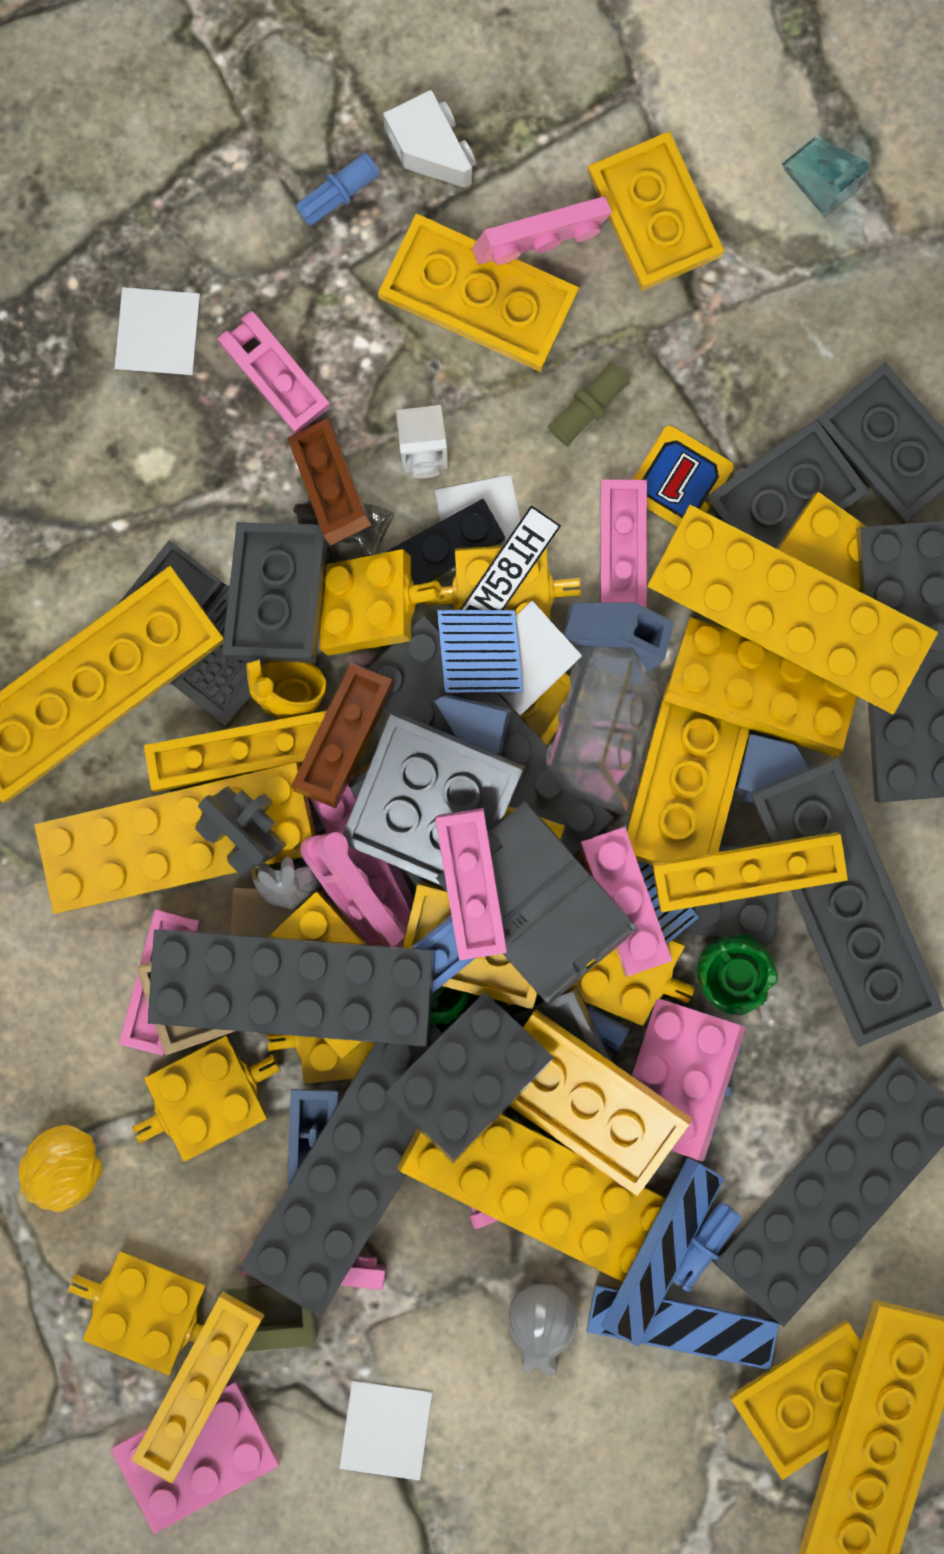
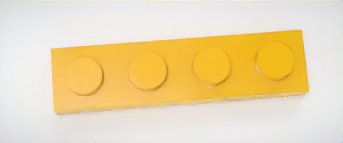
(230, 752)
(750, 871)
(197, 1387)

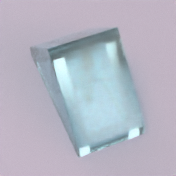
(826, 174)

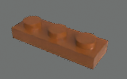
(329, 481)
(343, 735)

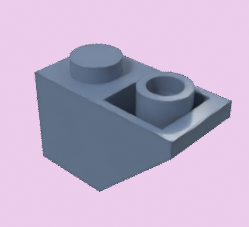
(620, 626)
(765, 763)

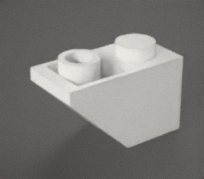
(426, 141)
(422, 441)

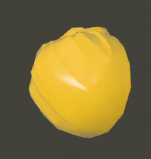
(286, 687)

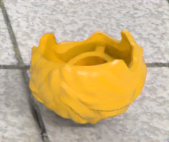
(59, 1168)

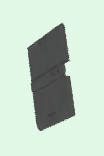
(214, 681)
(550, 905)

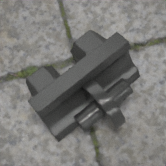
(244, 824)

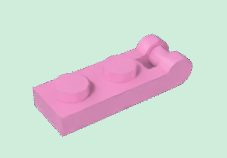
(274, 373)
(350, 889)

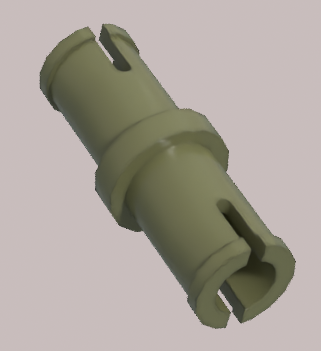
(589, 404)

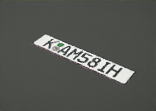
(513, 562)

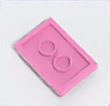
(689, 1064)
(224, 1458)

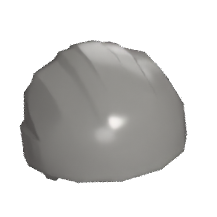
(285, 883)
(542, 1325)

